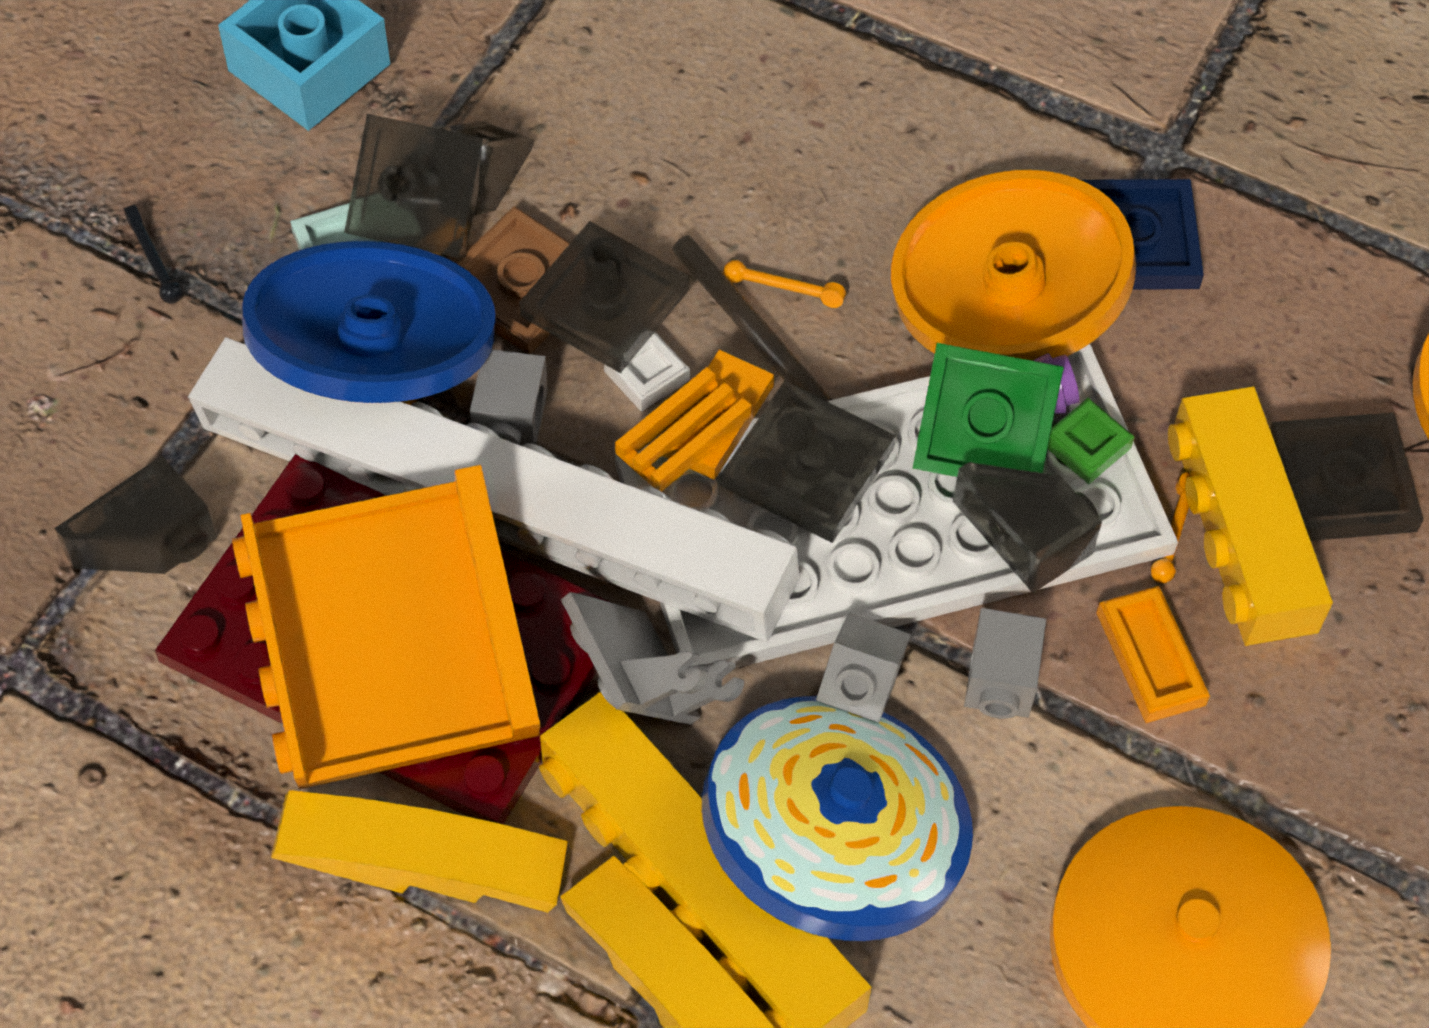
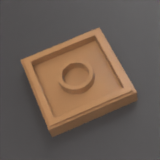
(508, 265)

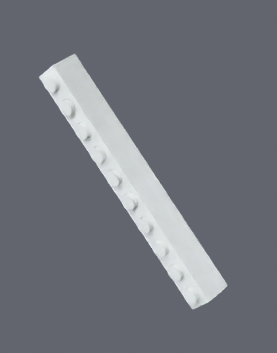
(536, 500)

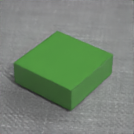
(1089, 441)

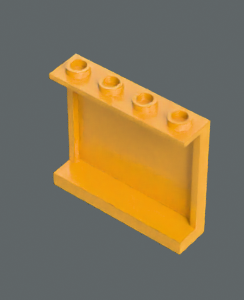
(387, 631)

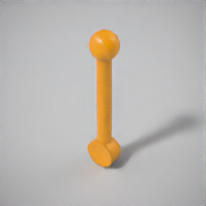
(831, 294)
(1163, 569)

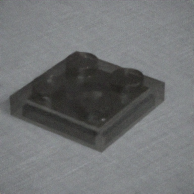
(808, 461)
(1349, 475)

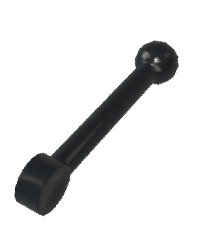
(170, 290)

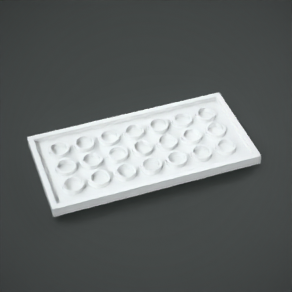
(906, 542)

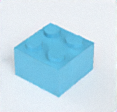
(305, 52)

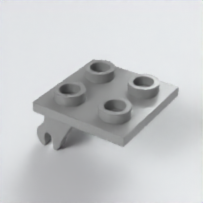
(636, 668)

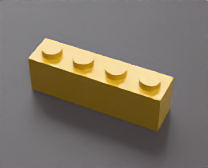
(1249, 517)

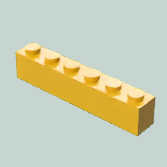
(657, 825)

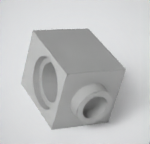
(511, 395)
(1005, 663)
(863, 667)

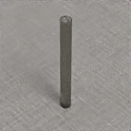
(746, 317)

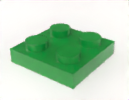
(986, 411)

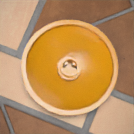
(1014, 265)
(1188, 926)

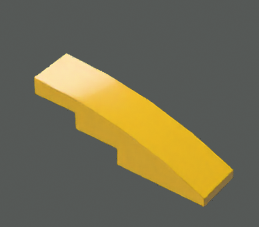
(419, 848)
(658, 953)

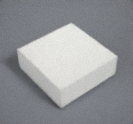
(651, 374)

